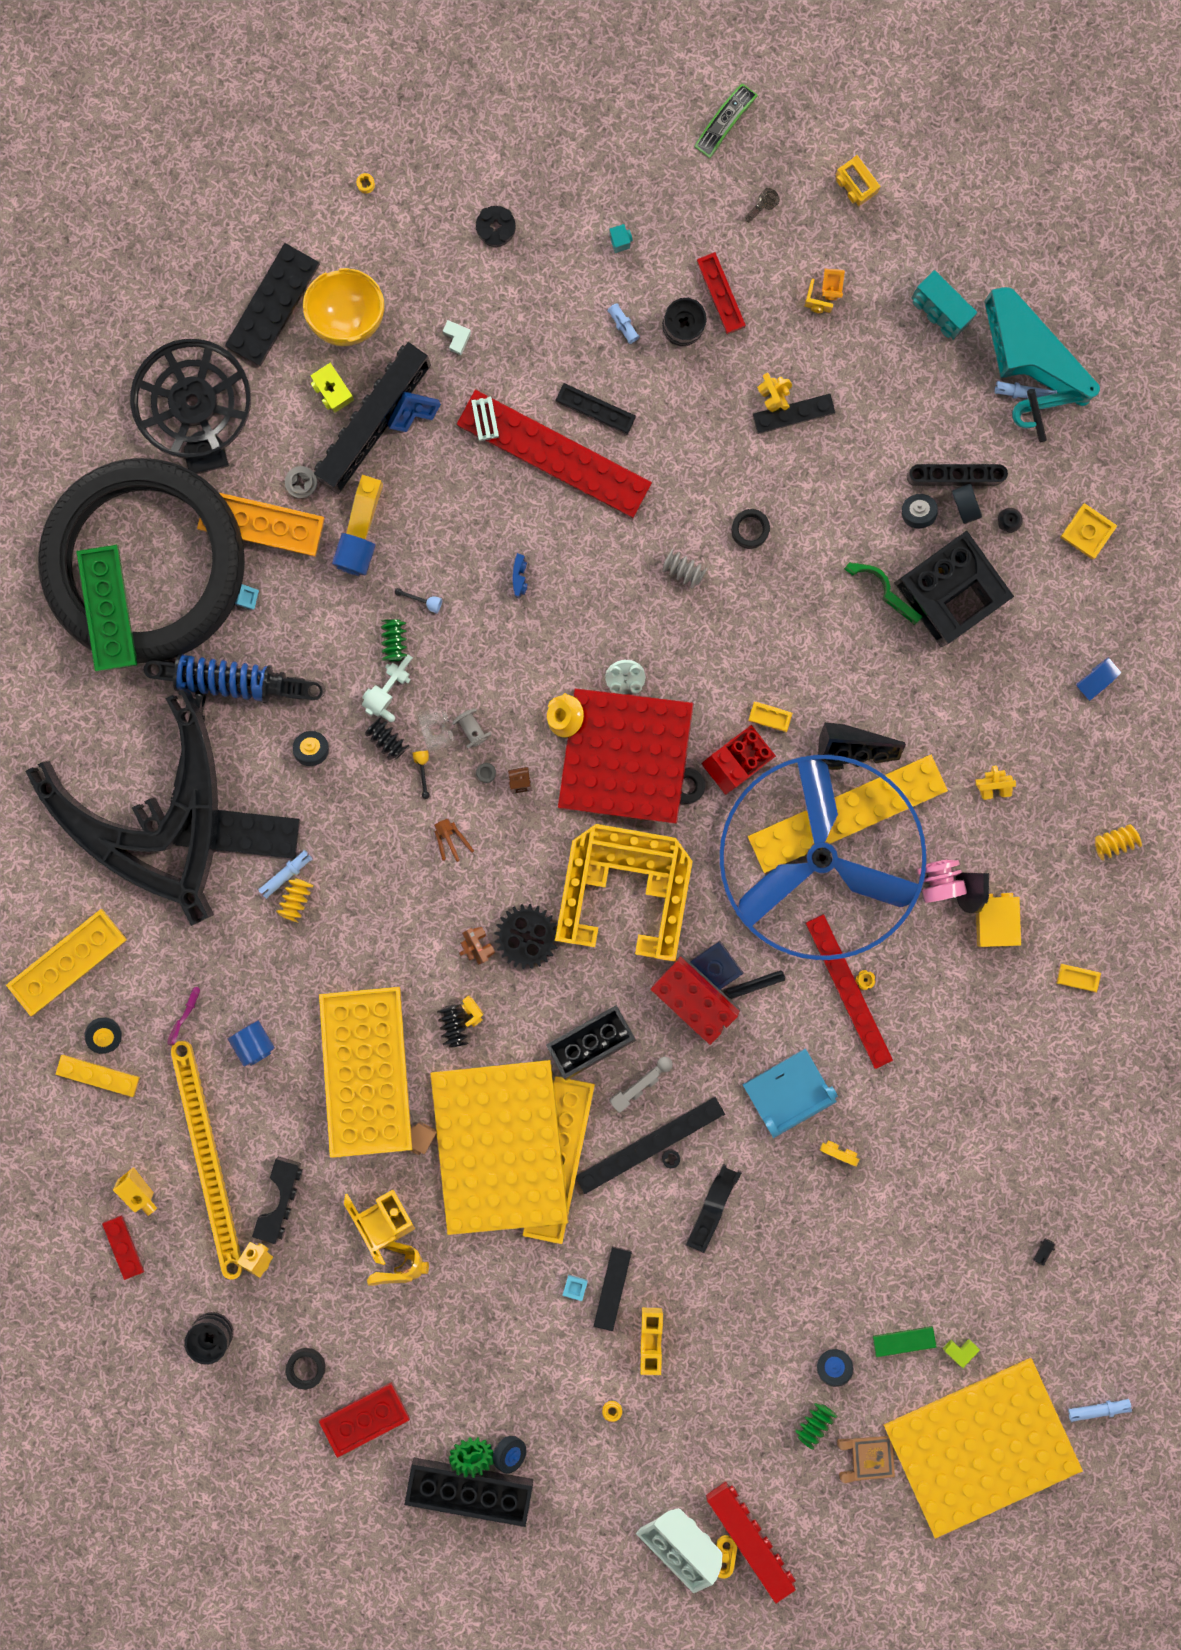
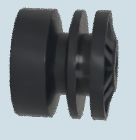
(677, 312)
(208, 1349)

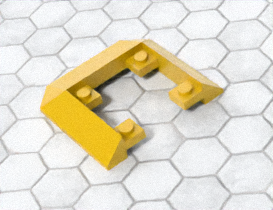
(632, 851)

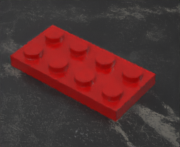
(364, 1419)

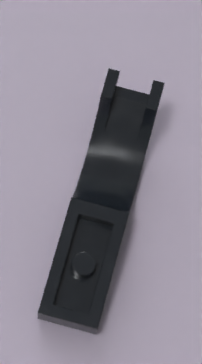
(712, 1208)

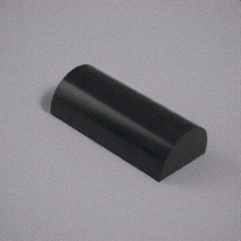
(591, 1042)

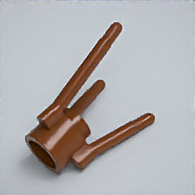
(444, 830)

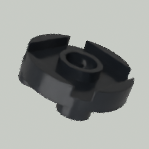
(503, 234)

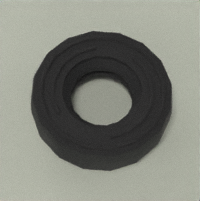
(699, 786)

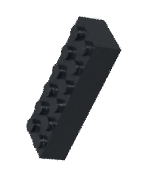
(485, 1496)

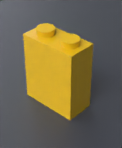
(999, 922)

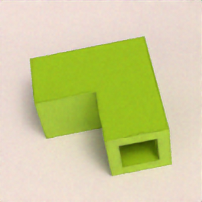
(961, 1355)

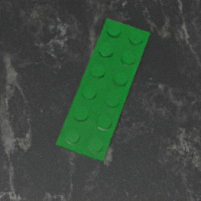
(106, 608)

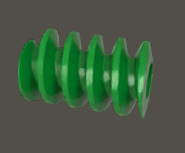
(393, 640)
(815, 1425)

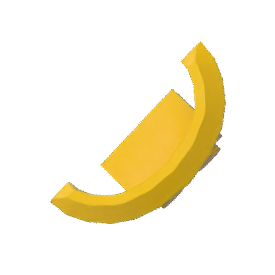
(381, 1223)

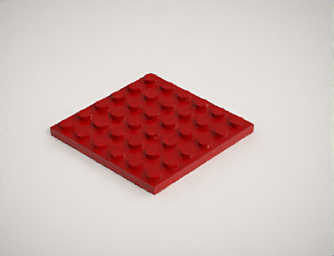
(627, 756)

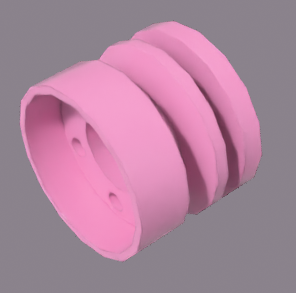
(942, 881)

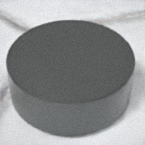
(486, 772)

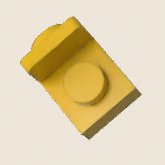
(472, 1008)

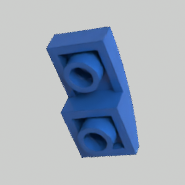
(519, 581)
(1099, 678)

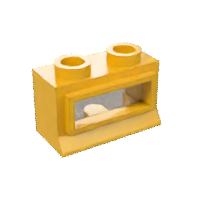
(857, 181)

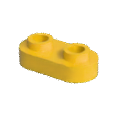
(847, 1156)
(728, 1555)

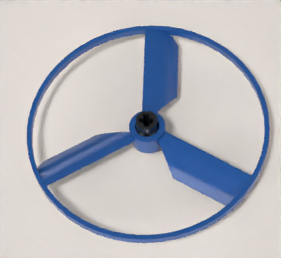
(786, 877)

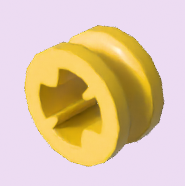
(365, 176)

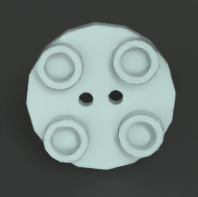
(622, 671)

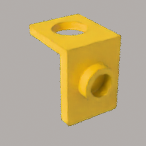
(816, 305)

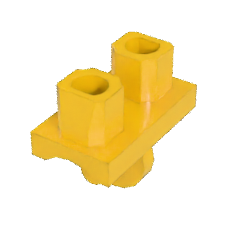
(776, 388)
(995, 780)

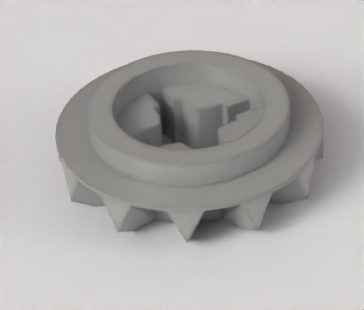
(292, 478)

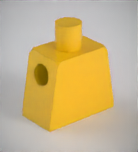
(129, 1189)

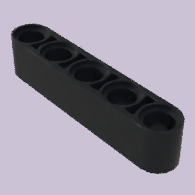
(965, 470)

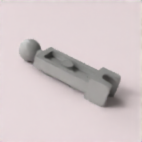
(621, 1100)

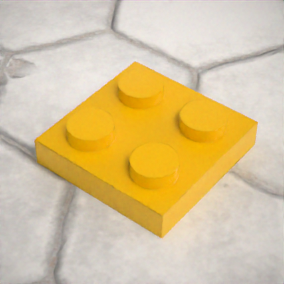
(1088, 531)

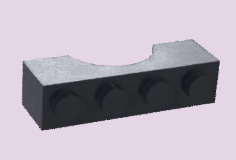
(284, 1175)

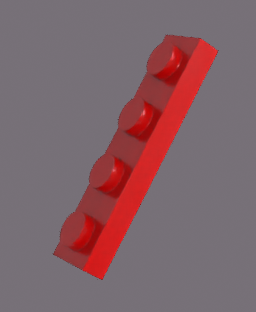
(721, 293)

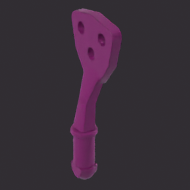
(189, 1006)

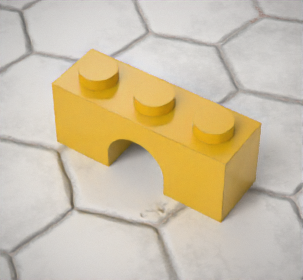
(651, 1341)

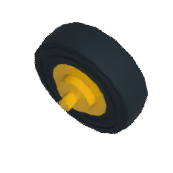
(310, 748)
(103, 1035)

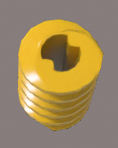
(1117, 840)
(294, 899)

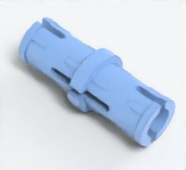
(623, 323)

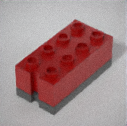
(695, 999)

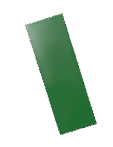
(904, 1341)

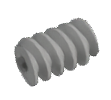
(683, 569)

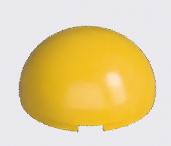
(343, 307)

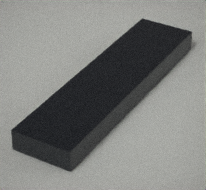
(595, 408)
(612, 1288)

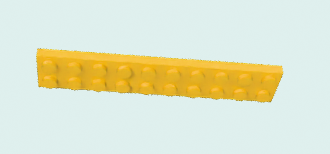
(855, 811)

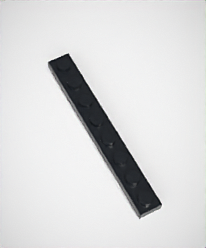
(649, 1145)

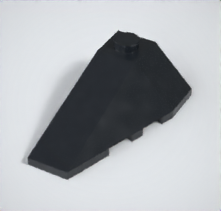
(857, 745)

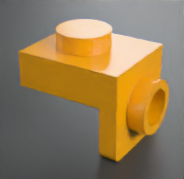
(832, 283)

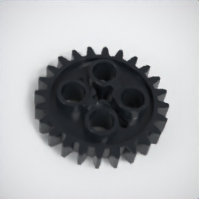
(520, 953)

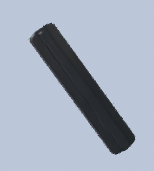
(756, 984)

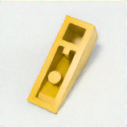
(364, 506)

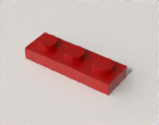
(123, 1247)

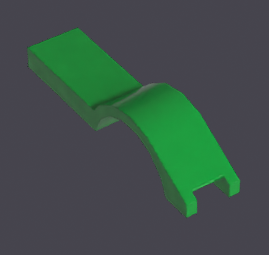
(888, 597)

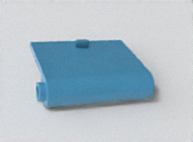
(791, 1097)

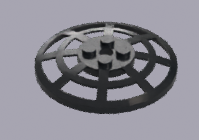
(183, 390)

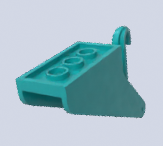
(1030, 348)

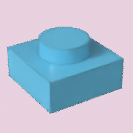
(247, 597)
(575, 1287)

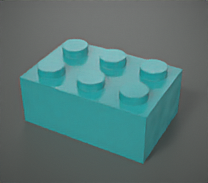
(943, 305)

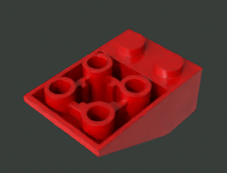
(738, 759)

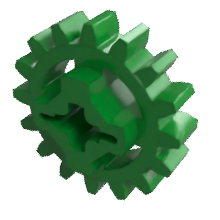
(471, 1457)

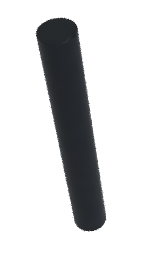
(1036, 415)

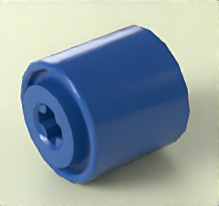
(353, 554)
(251, 1044)

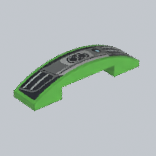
(725, 119)

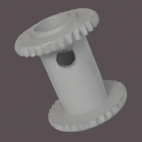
(470, 726)

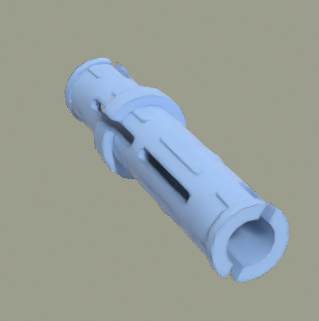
(1017, 390)
(285, 874)
(1100, 1410)

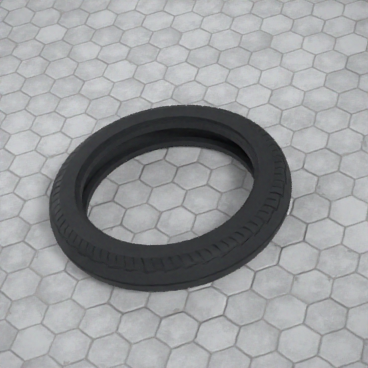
(143, 475)

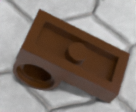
(519, 780)

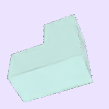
(459, 334)

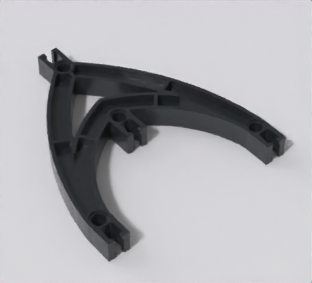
(194, 799)

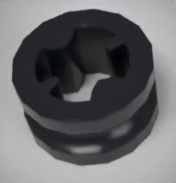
(676, 1161)

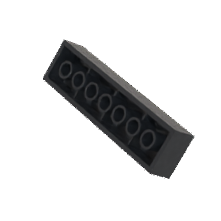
(372, 418)

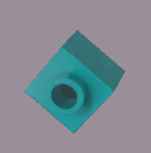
(620, 238)

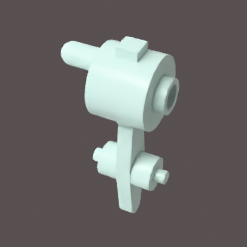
(378, 699)

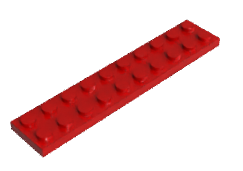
(559, 456)

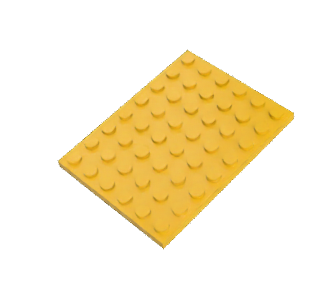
(499, 1147)
(983, 1448)

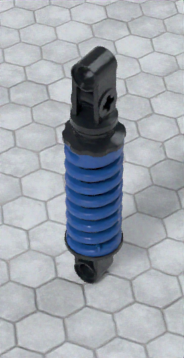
(232, 679)

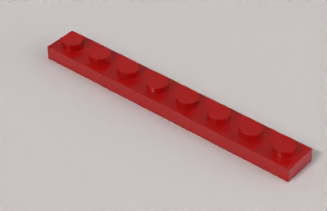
(849, 992)

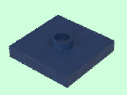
(717, 965)

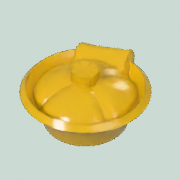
(564, 715)

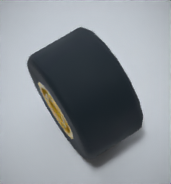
(967, 504)

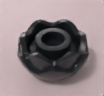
(1005, 524)

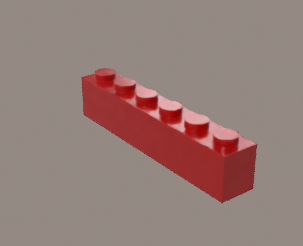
(751, 1542)

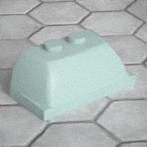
(683, 1549)

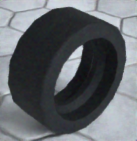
(765, 528)
(302, 1384)

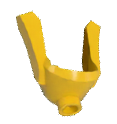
(414, 1272)

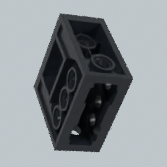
(971, 571)

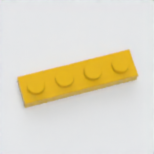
(97, 1075)

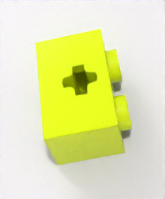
(340, 396)

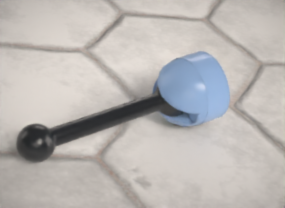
(432, 603)

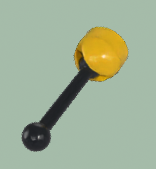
(421, 759)

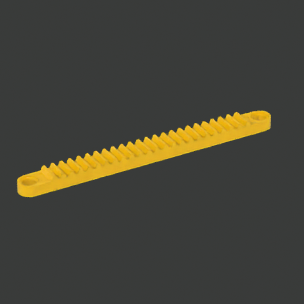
(207, 1159)

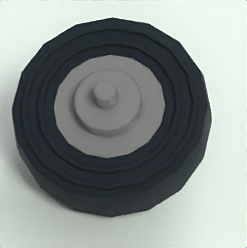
(919, 511)

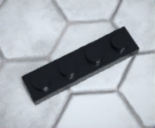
(797, 413)

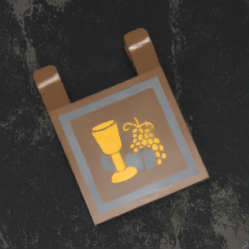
(871, 1458)

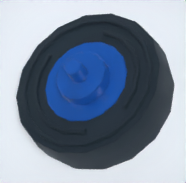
(835, 1367)
(509, 1454)

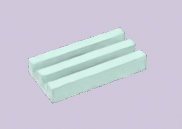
(481, 402)

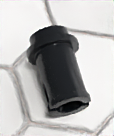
(1044, 1251)

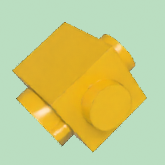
(255, 1259)

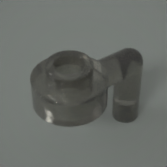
(767, 199)

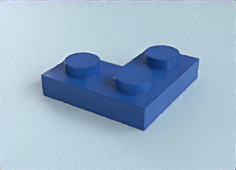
(412, 406)

